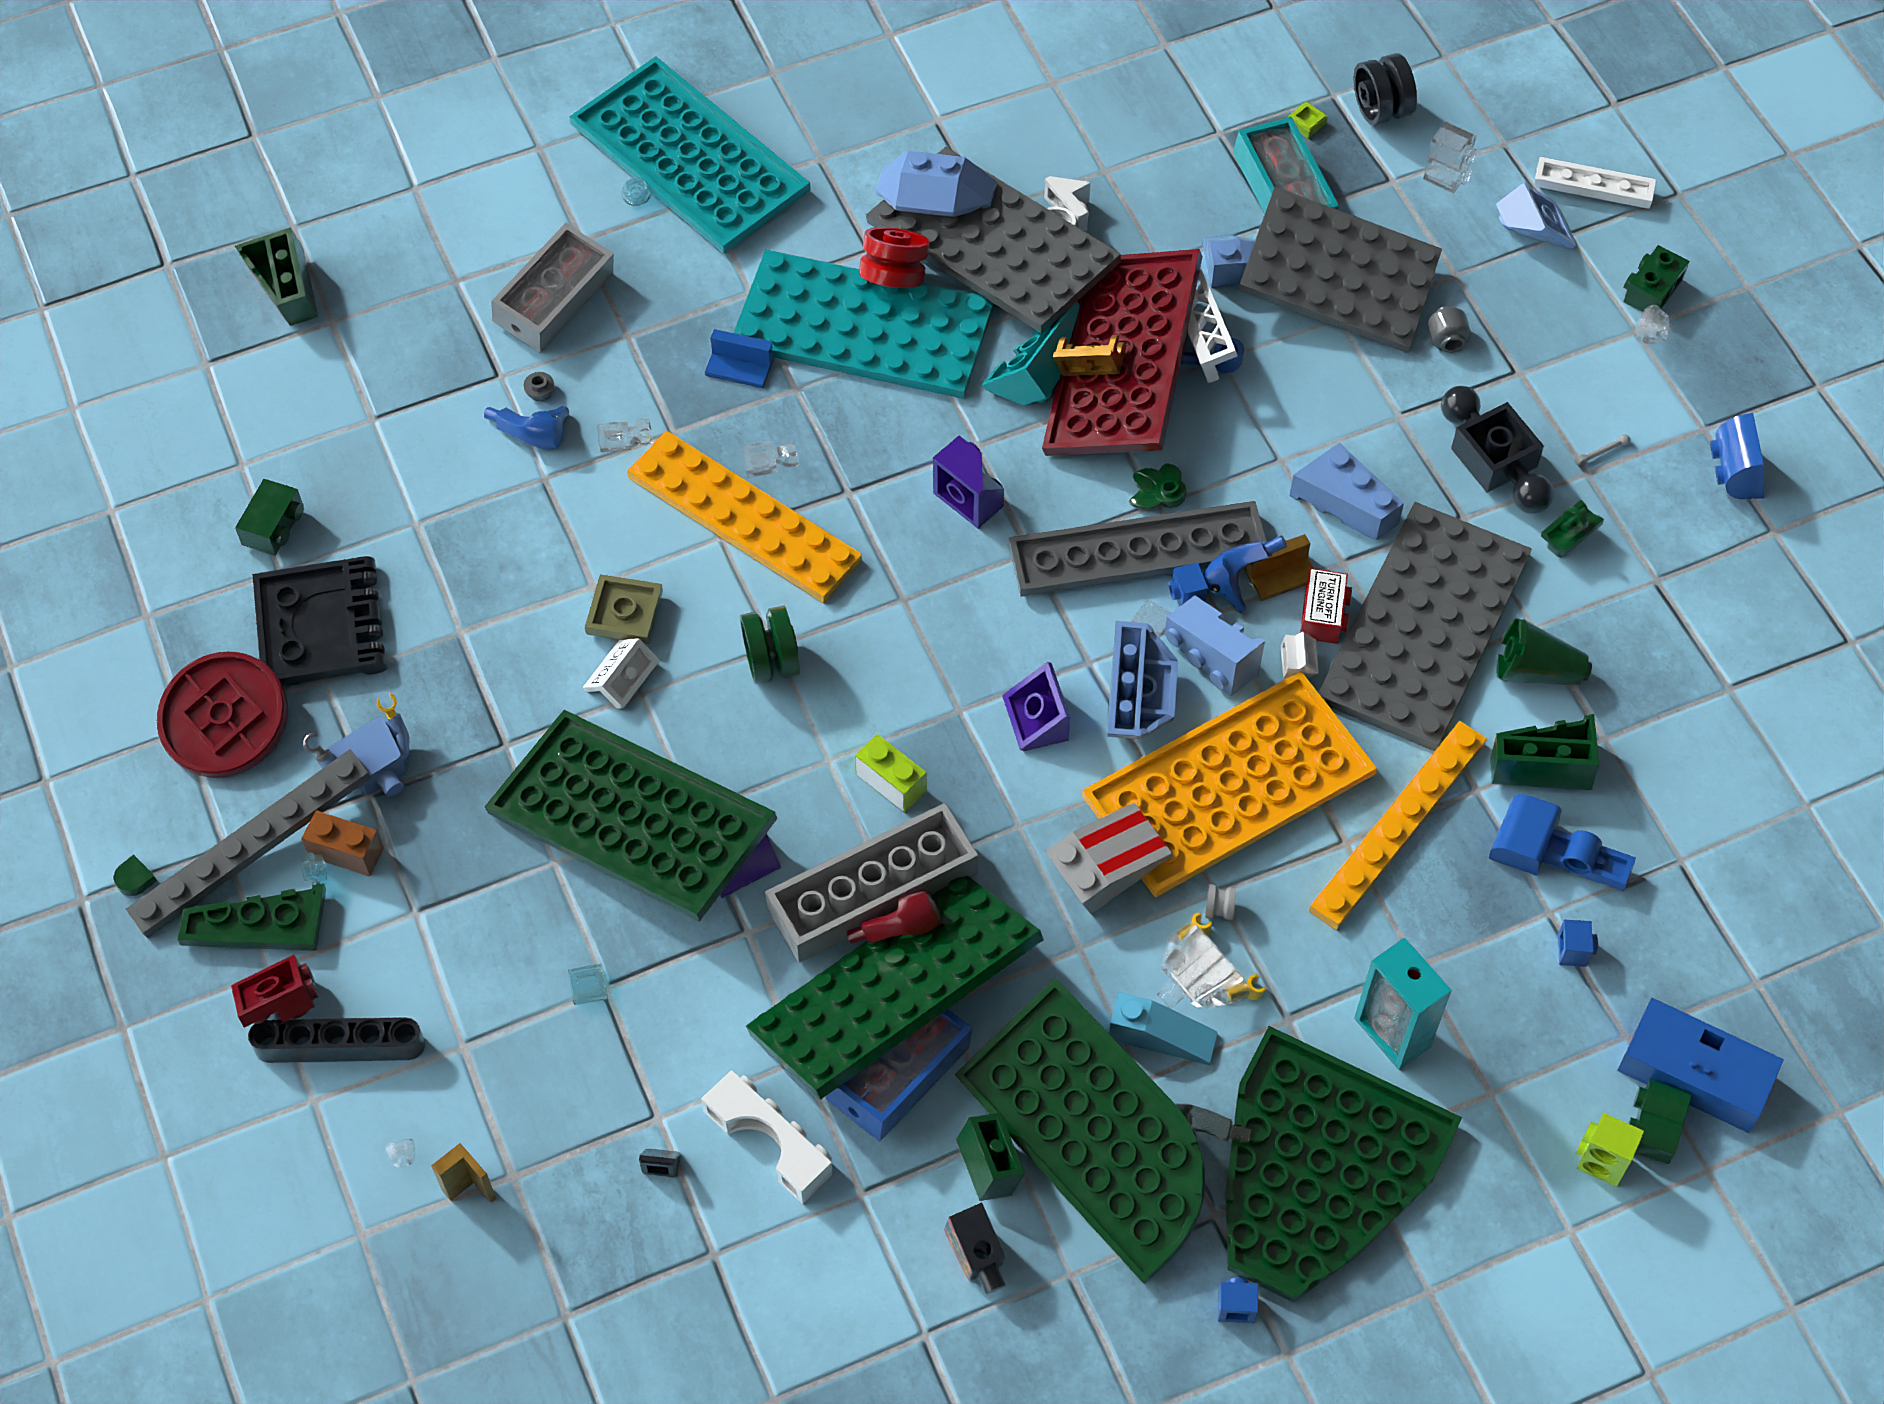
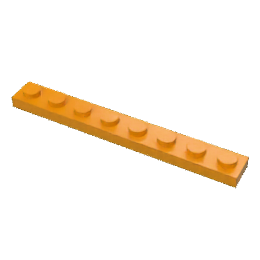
(1397, 825)

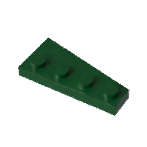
(269, 922)

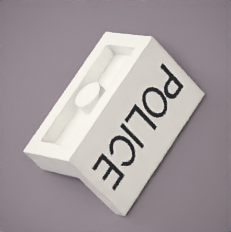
(622, 671)

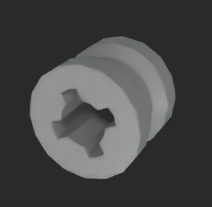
(1220, 902)

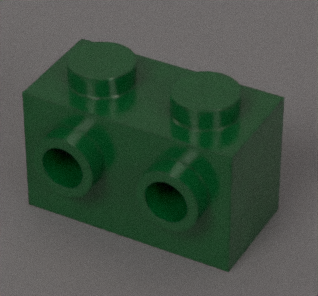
(1656, 279)
(270, 517)
(990, 1156)

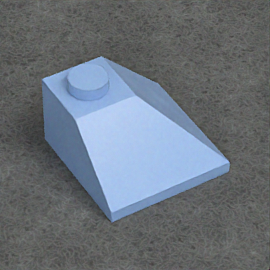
(1534, 217)

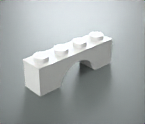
(738, 1107)

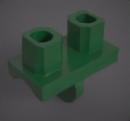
(1571, 529)

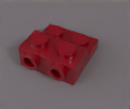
(278, 988)

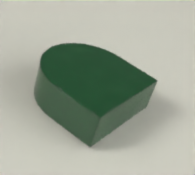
(133, 877)

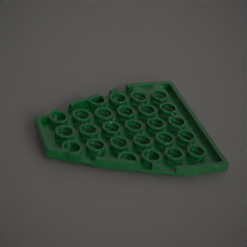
(1324, 1163)

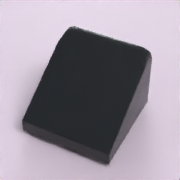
(660, 1162)

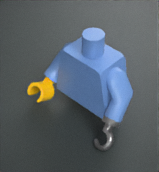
(379, 747)

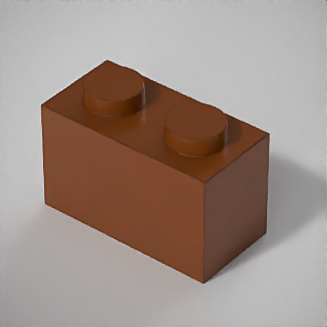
(343, 843)

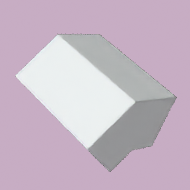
(1298, 655)

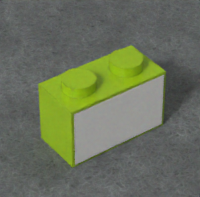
(891, 773)

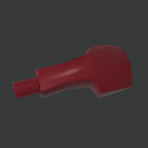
(914, 916)

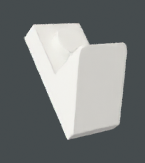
(1069, 195)

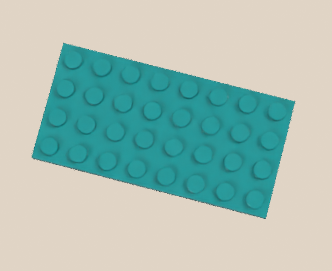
(690, 154)
(852, 326)

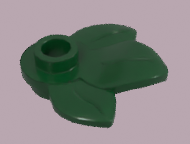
(1159, 487)

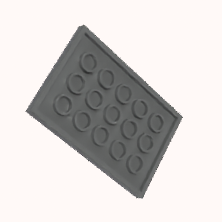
(1340, 269)

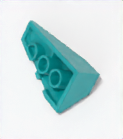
(1033, 370)

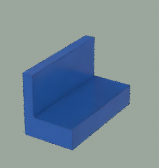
(739, 358)

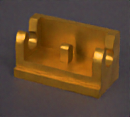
(1089, 359)

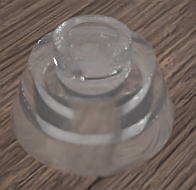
(1652, 326)

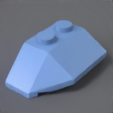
(935, 184)
(1141, 682)

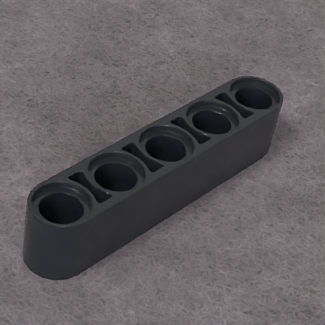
(323, 1031)

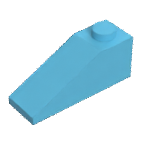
(1160, 1029)

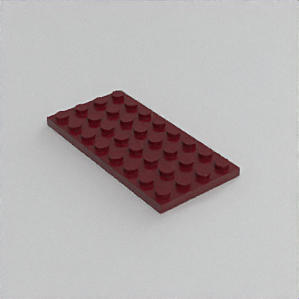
(1150, 309)

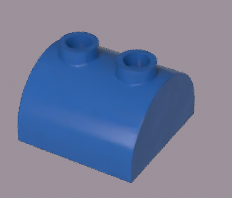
(1739, 457)

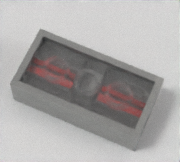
(552, 287)

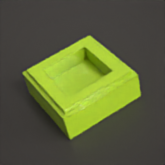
(1308, 119)

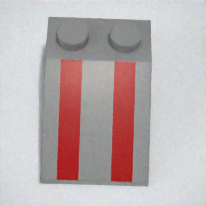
(1108, 856)

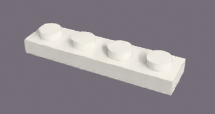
(1594, 182)

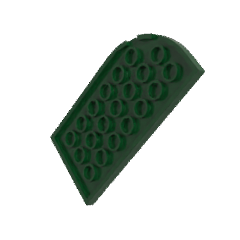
(1094, 1127)

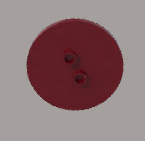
(222, 714)

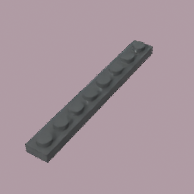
(247, 843)

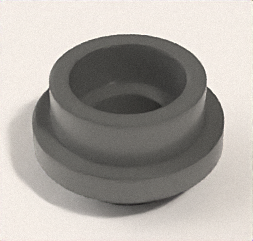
(536, 391)

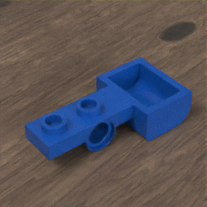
(1531, 837)

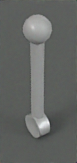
(1623, 440)

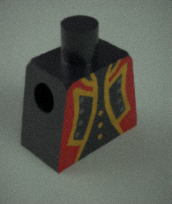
(973, 1232)

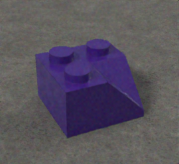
(963, 485)

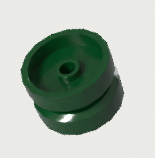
(775, 644)

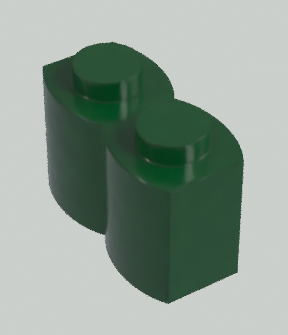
(1661, 1118)

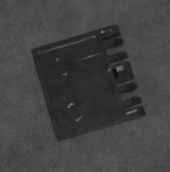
(314, 620)

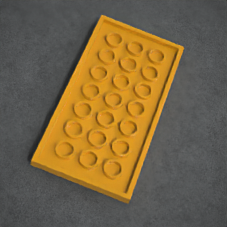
(1236, 778)

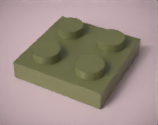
(623, 608)

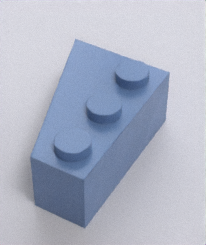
(1348, 490)
(1215, 645)

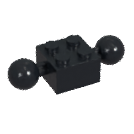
(1497, 448)

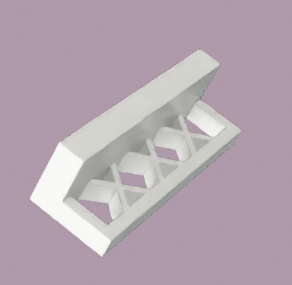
(1198, 337)

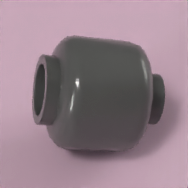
(1449, 329)

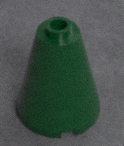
(1540, 657)

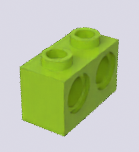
(1608, 1148)

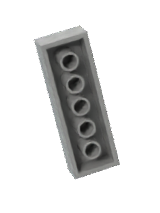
(870, 880)

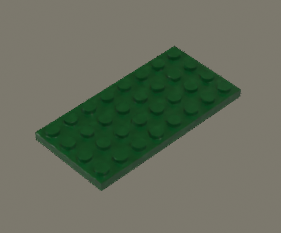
(632, 814)
(892, 988)

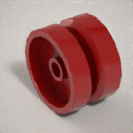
(894, 257)

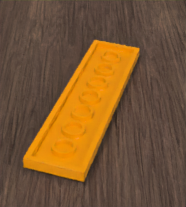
(745, 516)

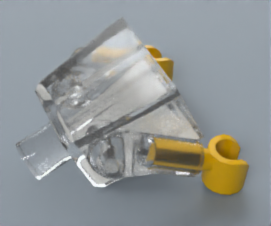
(1202, 970)

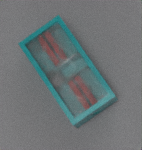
(1279, 157)
(1402, 1003)

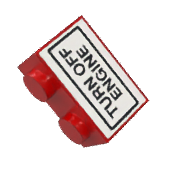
(1324, 605)

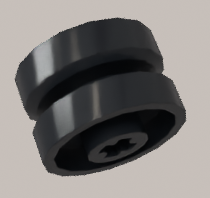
(1385, 88)

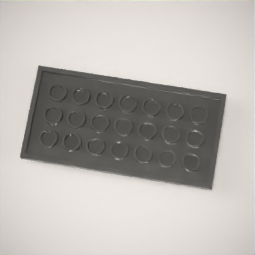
(1011, 253)
(1424, 626)

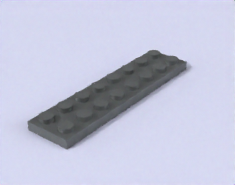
(1130, 547)

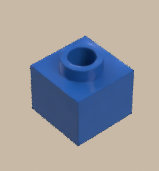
(1188, 582)
(1576, 943)
(1237, 1301)

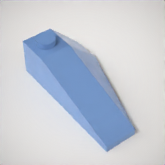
(1226, 258)

